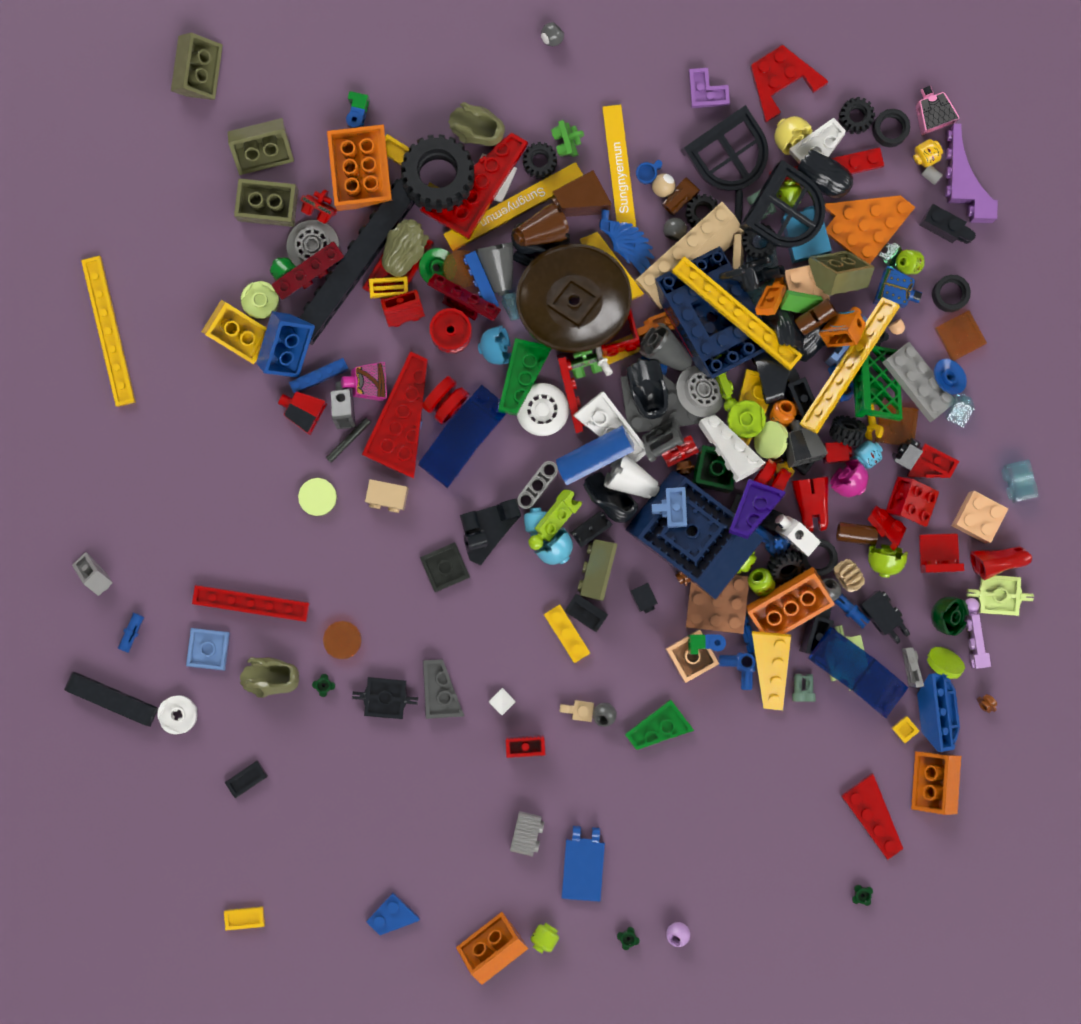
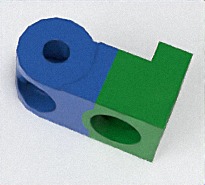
(358, 111)
(705, 641)

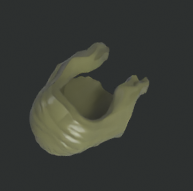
(476, 125)
(403, 247)
(269, 677)

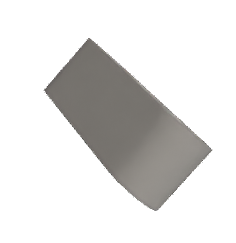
(539, 476)

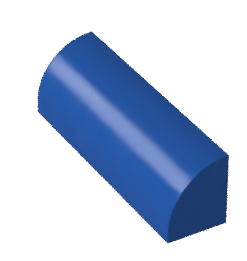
(595, 455)

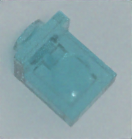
(961, 410)

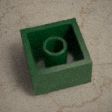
(712, 472)

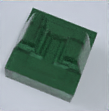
(891, 255)

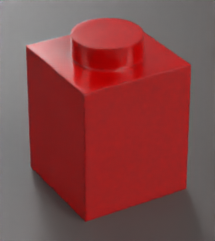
(837, 453)

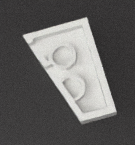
(821, 140)

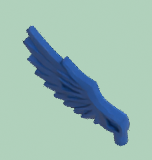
(627, 242)

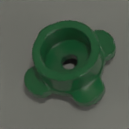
(323, 690)
(866, 900)
(626, 944)

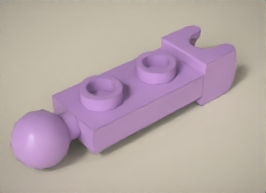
(979, 658)

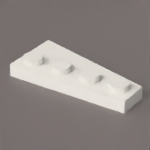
(602, 417)
(734, 451)

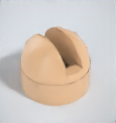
(897, 327)

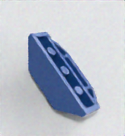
(939, 712)

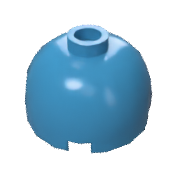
(495, 345)

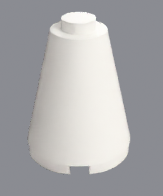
(631, 479)

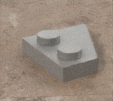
(911, 666)

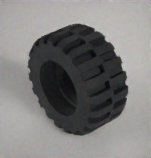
(431, 150)

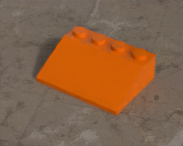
(359, 167)

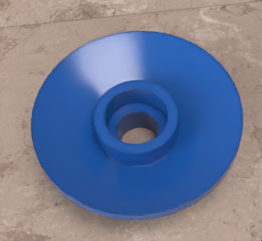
(950, 376)

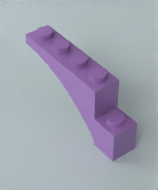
(962, 183)

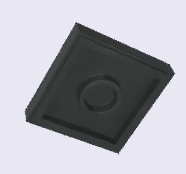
(445, 567)

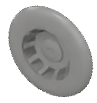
(311, 242)
(702, 389)

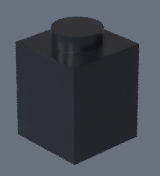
(644, 598)

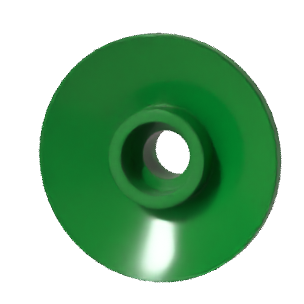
(429, 258)

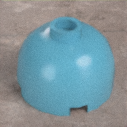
(557, 549)

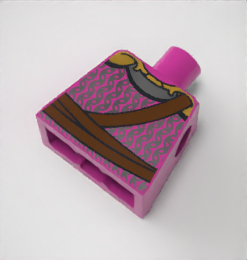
(367, 382)

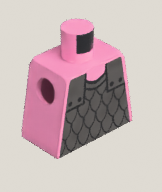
(934, 111)

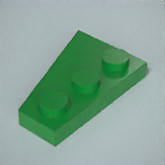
(659, 726)

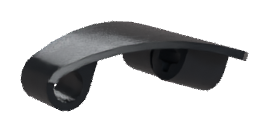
(772, 376)
(487, 527)

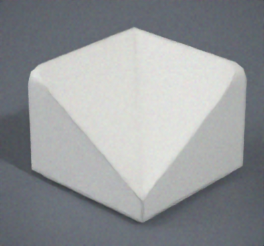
(502, 701)

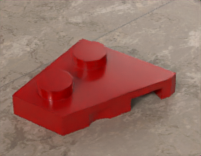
(933, 464)
(887, 526)

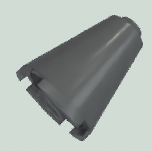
(498, 266)
(665, 347)

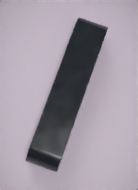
(111, 699)

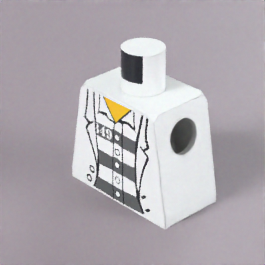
(792, 531)

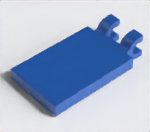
(583, 866)

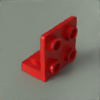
(912, 501)
(939, 553)

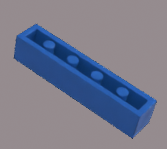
(480, 278)
(319, 376)

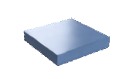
(208, 649)

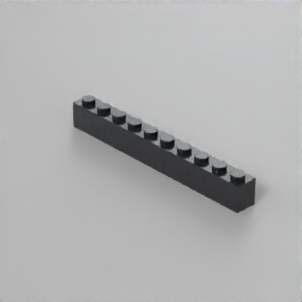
(356, 260)

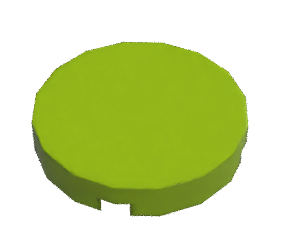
(746, 419)
(945, 662)

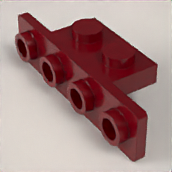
(306, 271)
(463, 300)

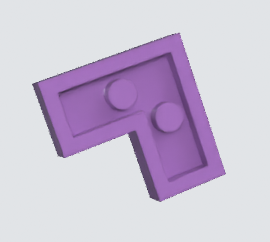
(703, 94)

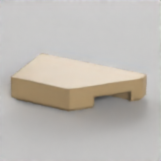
(738, 251)

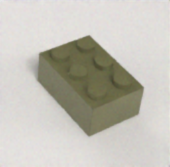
(266, 202)

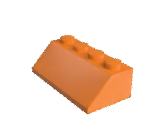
(791, 604)

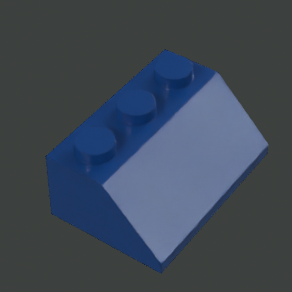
(284, 345)

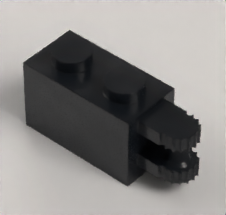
(947, 225)
(799, 393)
(883, 615)
(815, 631)

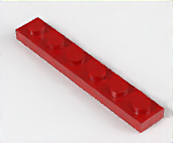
(858, 161)
(250, 603)

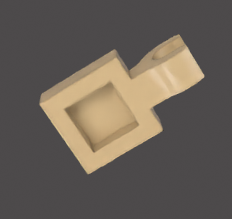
(581, 710)

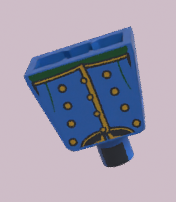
(897, 288)

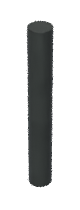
(348, 440)

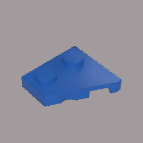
(392, 916)

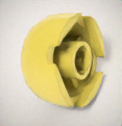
(790, 132)

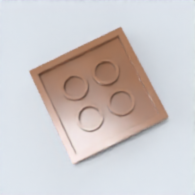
(724, 613)

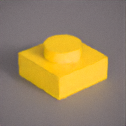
(905, 729)

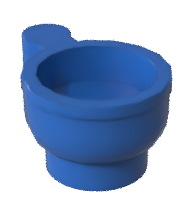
(647, 172)

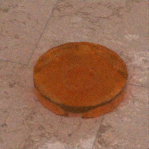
(456, 270)
(342, 640)

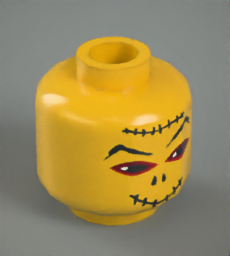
(928, 153)

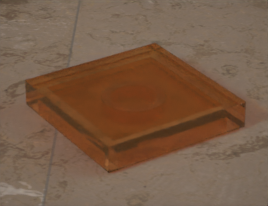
(960, 335)
(898, 431)

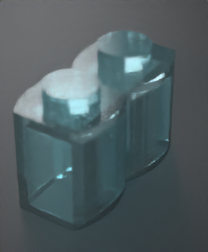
(1020, 481)

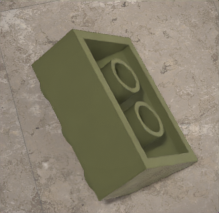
(196, 66)
(260, 146)
(840, 272)
(597, 569)

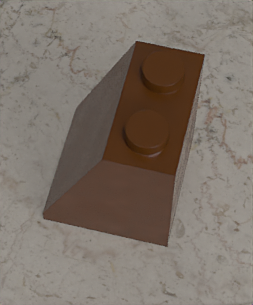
(582, 197)

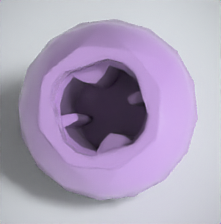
(678, 934)

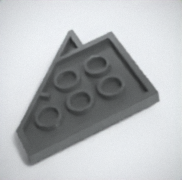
(674, 409)

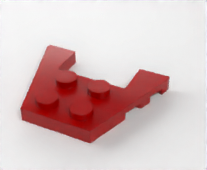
(777, 72)

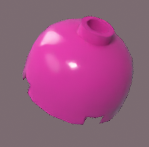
(850, 480)

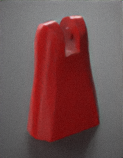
(812, 501)
(992, 562)

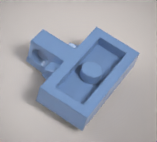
(673, 507)

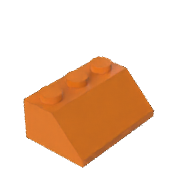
(936, 783)
(491, 948)

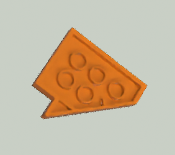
(866, 224)

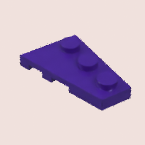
(754, 507)

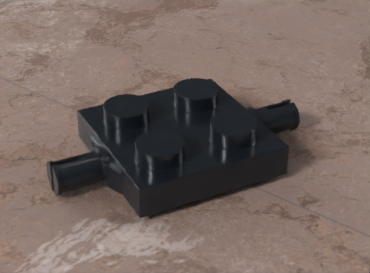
(385, 698)

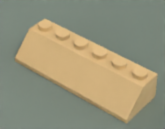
(711, 232)

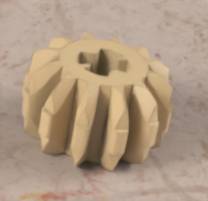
(849, 575)

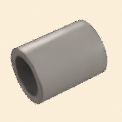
(932, 174)

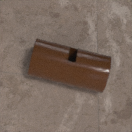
(816, 317)
(857, 533)

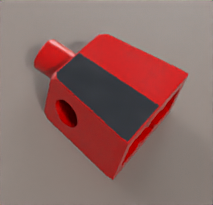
(303, 410)

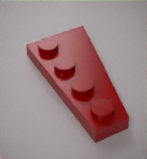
(570, 384)
(871, 811)

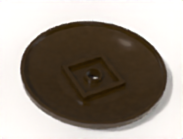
(570, 273)

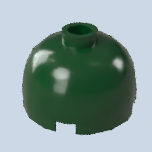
(949, 615)

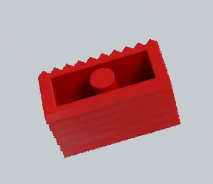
(402, 308)
(525, 746)

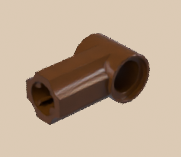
(683, 193)

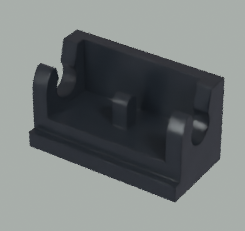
(591, 529)
(586, 613)

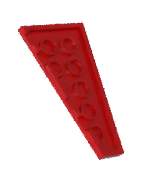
(398, 428)

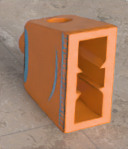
(844, 329)

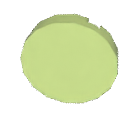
(259, 300)
(771, 440)
(317, 497)

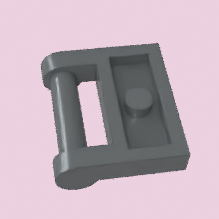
(660, 435)

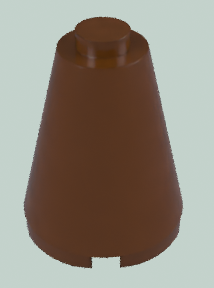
(543, 227)

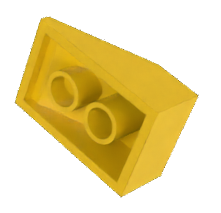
(235, 331)

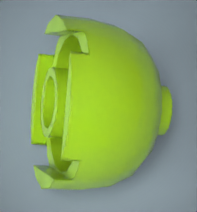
(887, 561)

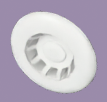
(543, 410)

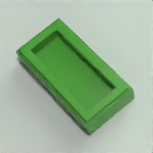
(799, 302)

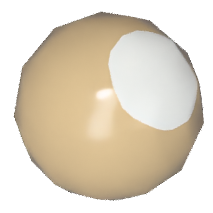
(663, 185)

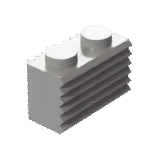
(526, 834)

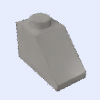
(92, 574)

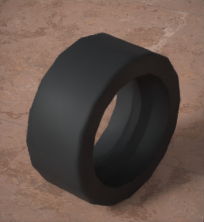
(901, 117)
(961, 282)
(832, 562)

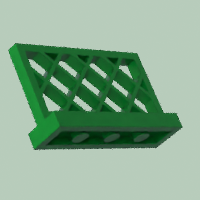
(864, 396)

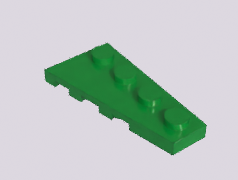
(523, 370)

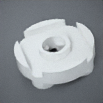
(167, 719)

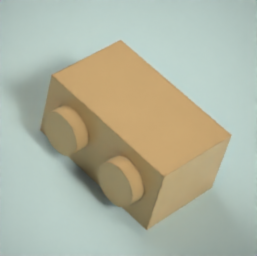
(386, 495)

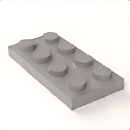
(918, 382)

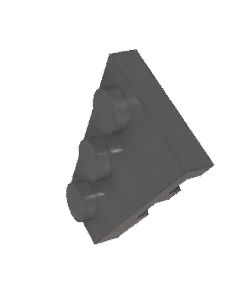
(438, 691)

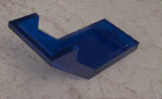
(462, 436)
(858, 672)

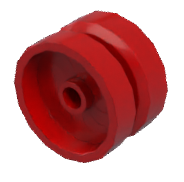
(450, 342)
(444, 400)
(766, 476)

